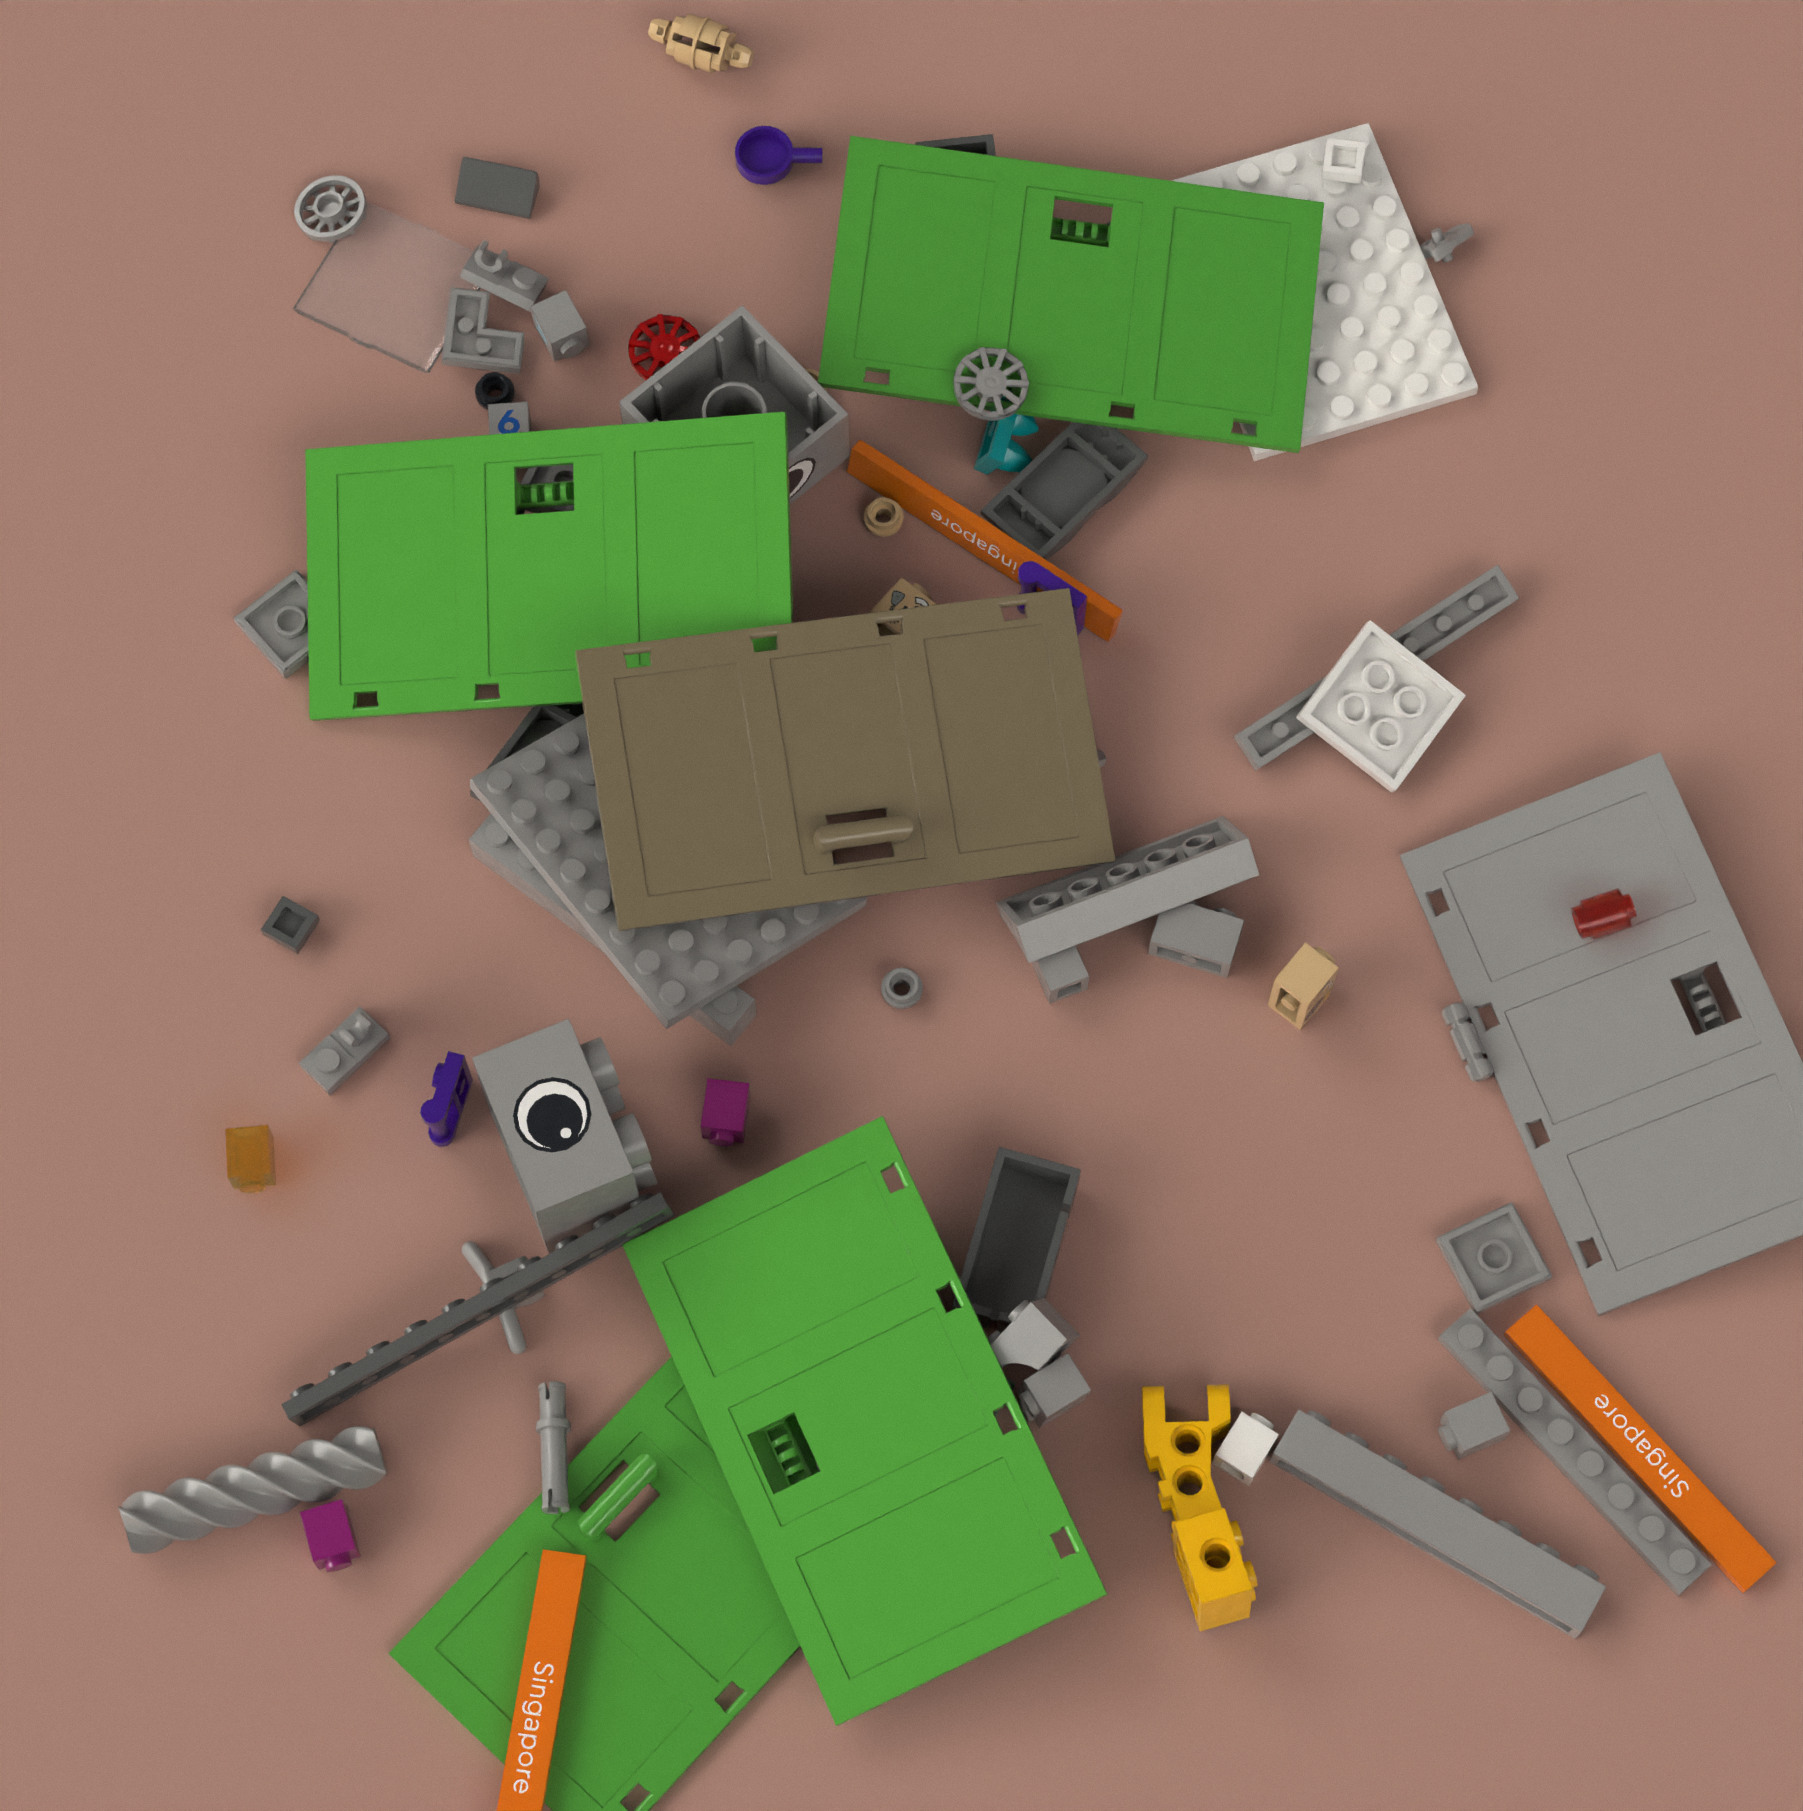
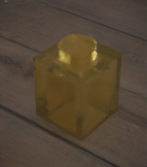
(250, 1158)

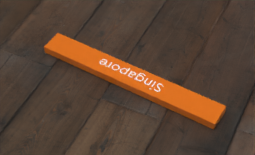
(968, 529)
(1640, 1449)
(542, 1682)

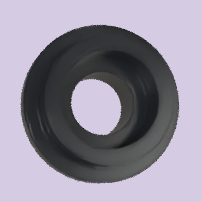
(491, 382)

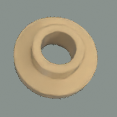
(887, 507)

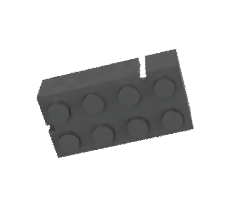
(1017, 1234)

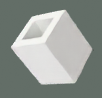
(1246, 1447)

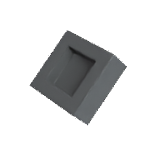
(290, 925)

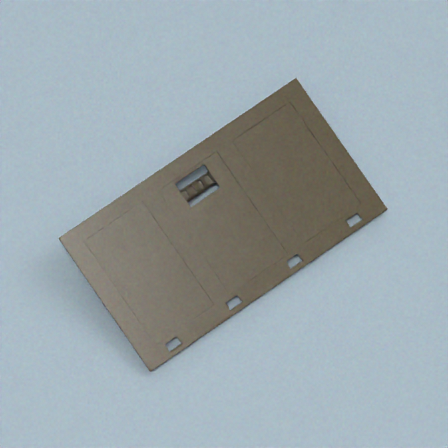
(734, 757)

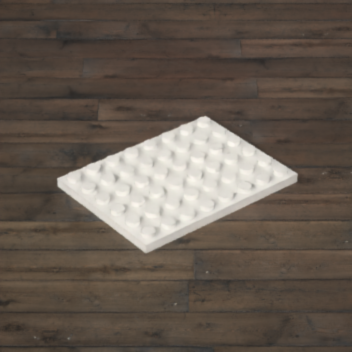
(1378, 318)

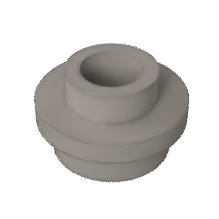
(897, 977)

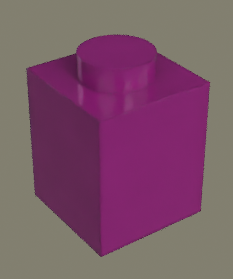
(725, 1112)
(330, 1536)

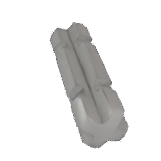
(1467, 1042)

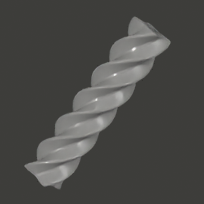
(237, 1493)

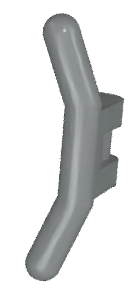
(486, 1273)

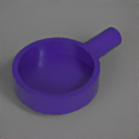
(767, 155)

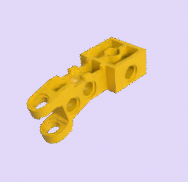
(1203, 1538)

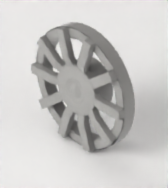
(330, 208)
(990, 383)

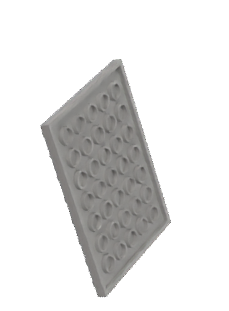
(553, 815)

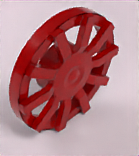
(663, 346)

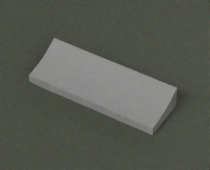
(1129, 889)

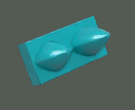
(998, 448)

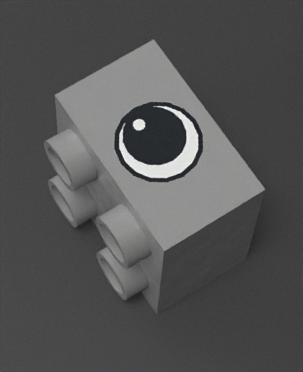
(745, 372)
(558, 1131)

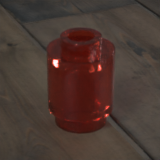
(1603, 914)

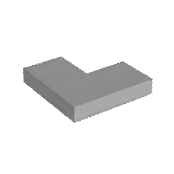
(471, 343)

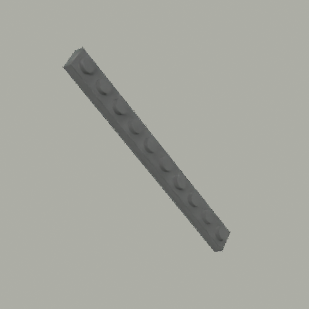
(463, 1316)

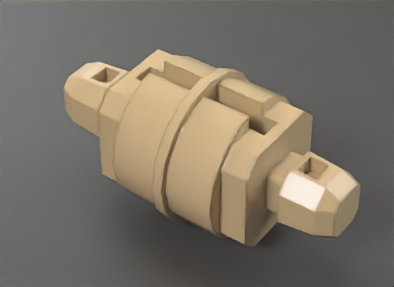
(704, 33)

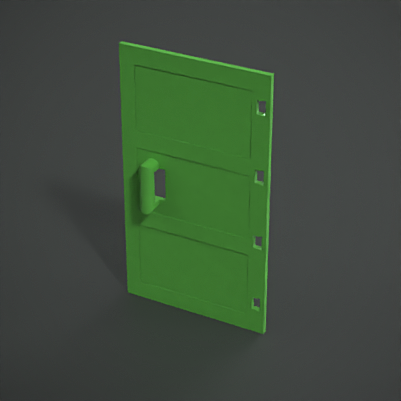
(1174, 308)
(442, 588)
(924, 1516)
(658, 1620)

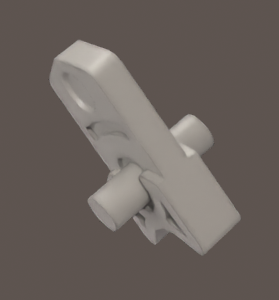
(1443, 243)

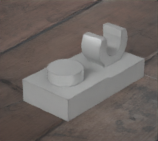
(503, 277)
(344, 1050)

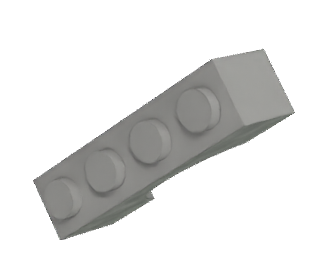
(1034, 1336)

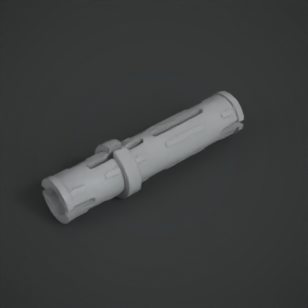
(553, 1431)

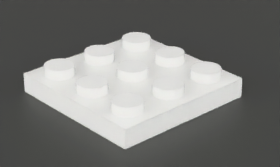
(1380, 706)

